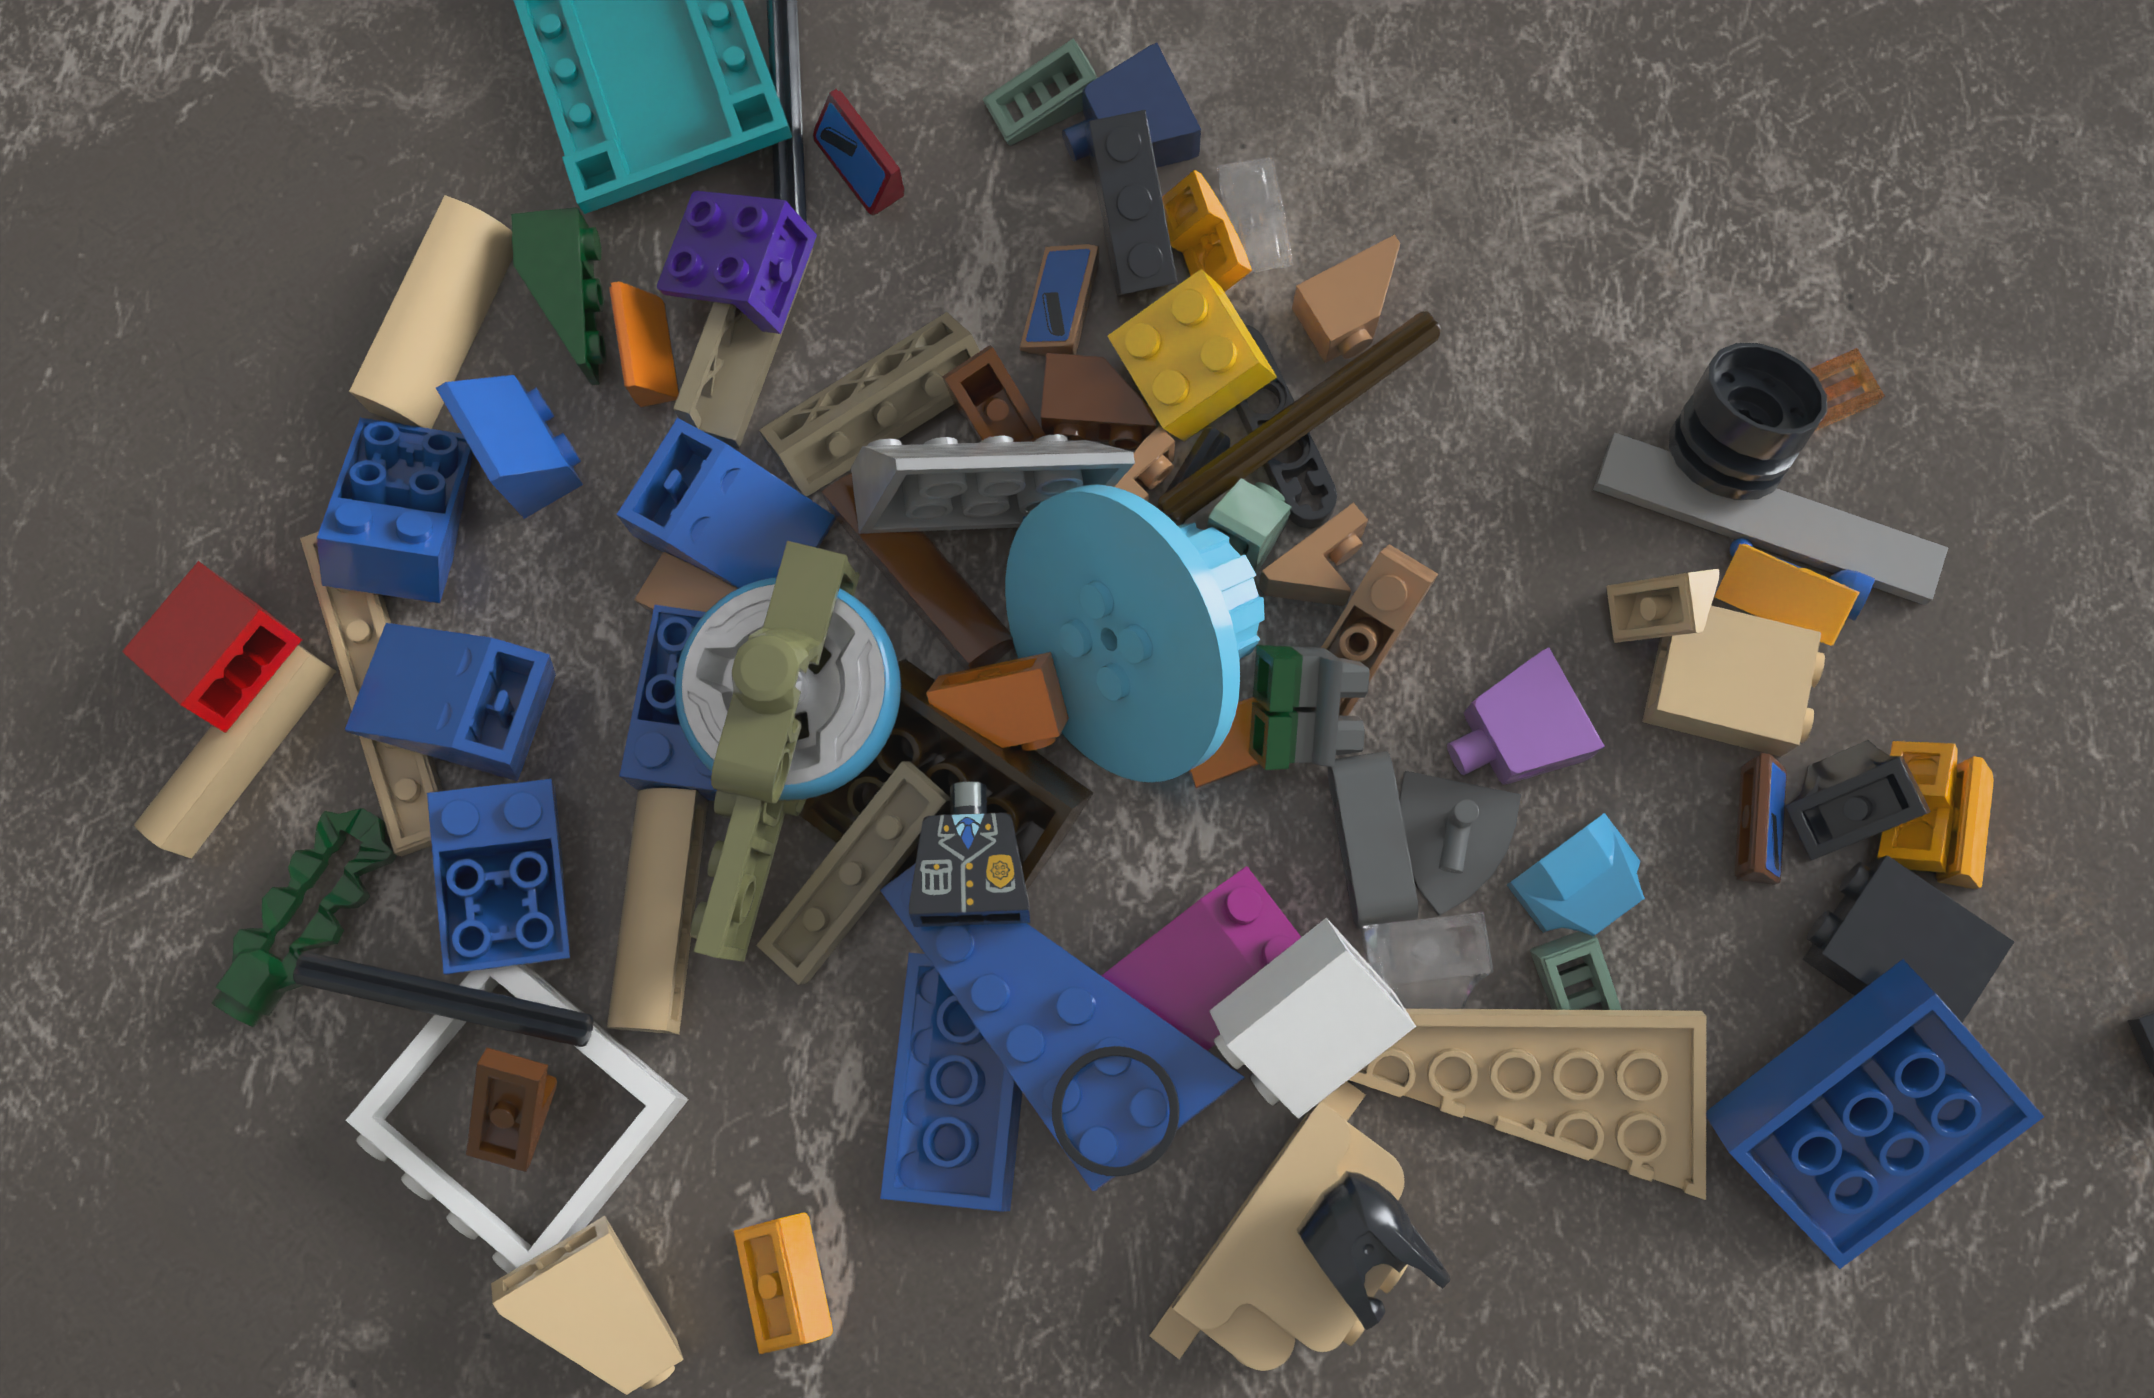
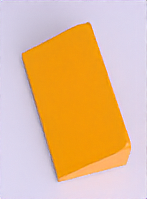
(1969, 825)
(783, 1283)

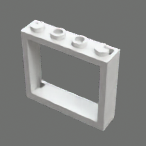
(468, 1213)

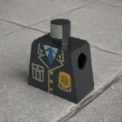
(968, 866)

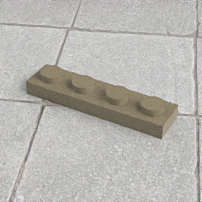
(853, 873)

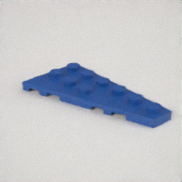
(1050, 1009)

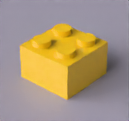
(1191, 356)

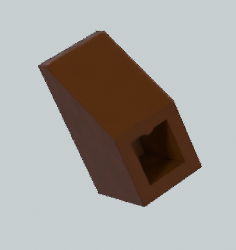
(1092, 403)

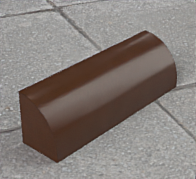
(927, 585)

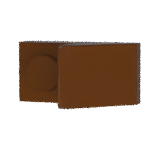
(990, 399)
(508, 1109)

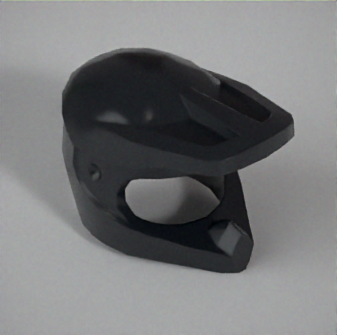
(1360, 1227)

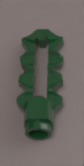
(260, 978)

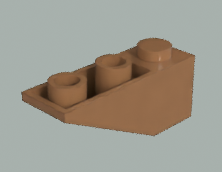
(1379, 612)

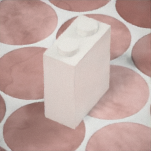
(1309, 1020)

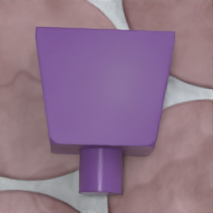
(1526, 725)

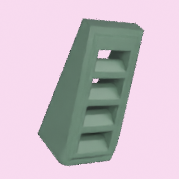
(1050, 69)
(1568, 948)

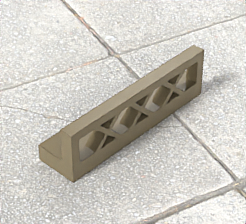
(727, 373)
(872, 404)

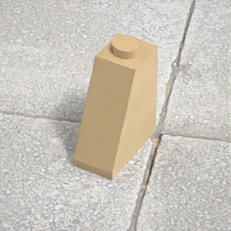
(592, 1309)

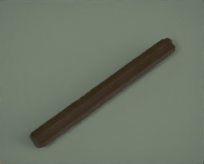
(1299, 418)

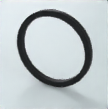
(1058, 1098)

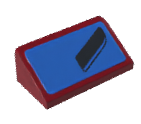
(857, 154)

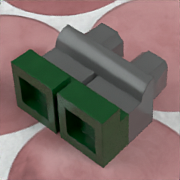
(1300, 706)

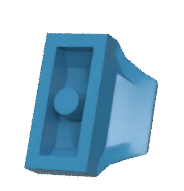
(1582, 881)

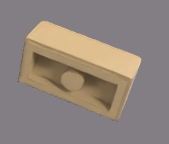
(1661, 605)

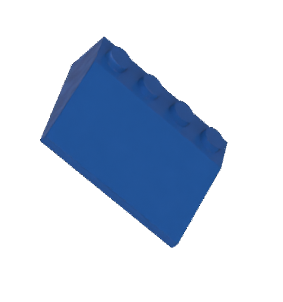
(1872, 1114)

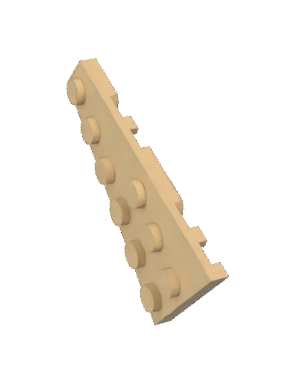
(1571, 1080)

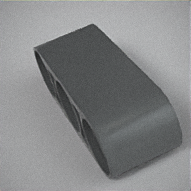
(1372, 839)

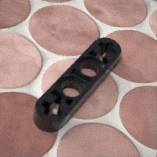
(1318, 480)

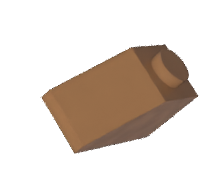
(1346, 301)

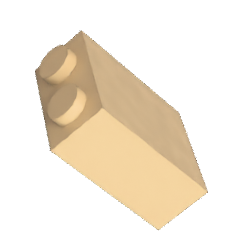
(1737, 682)

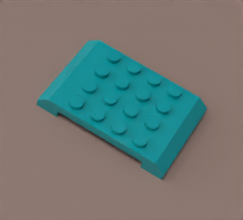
(650, 90)

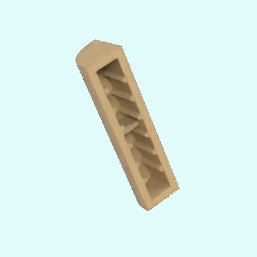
(435, 315)
(227, 762)
(658, 911)

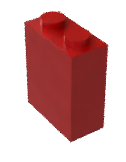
(211, 647)

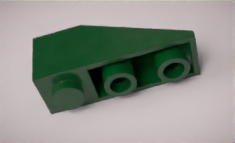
(556, 263)

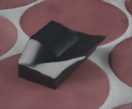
(1854, 799)

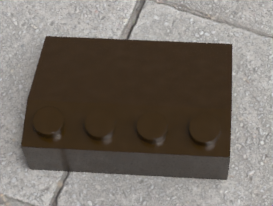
(1018, 782)

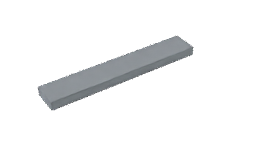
(1775, 522)

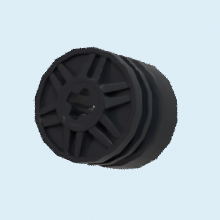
(1747, 421)

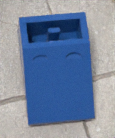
(719, 509)
(395, 511)
(454, 697)
(655, 744)
(498, 876)

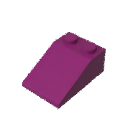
(1205, 955)

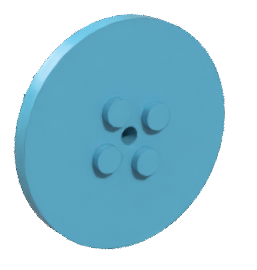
(1137, 625)

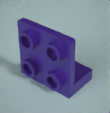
(739, 255)

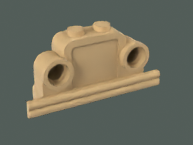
(1259, 1277)

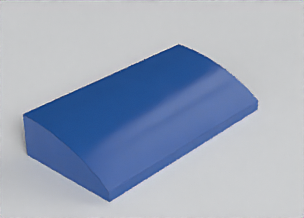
(949, 1106)

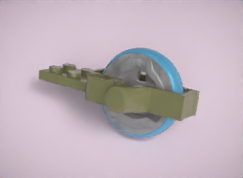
(783, 702)

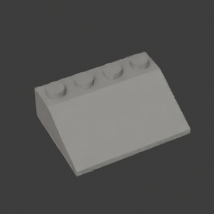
(973, 483)

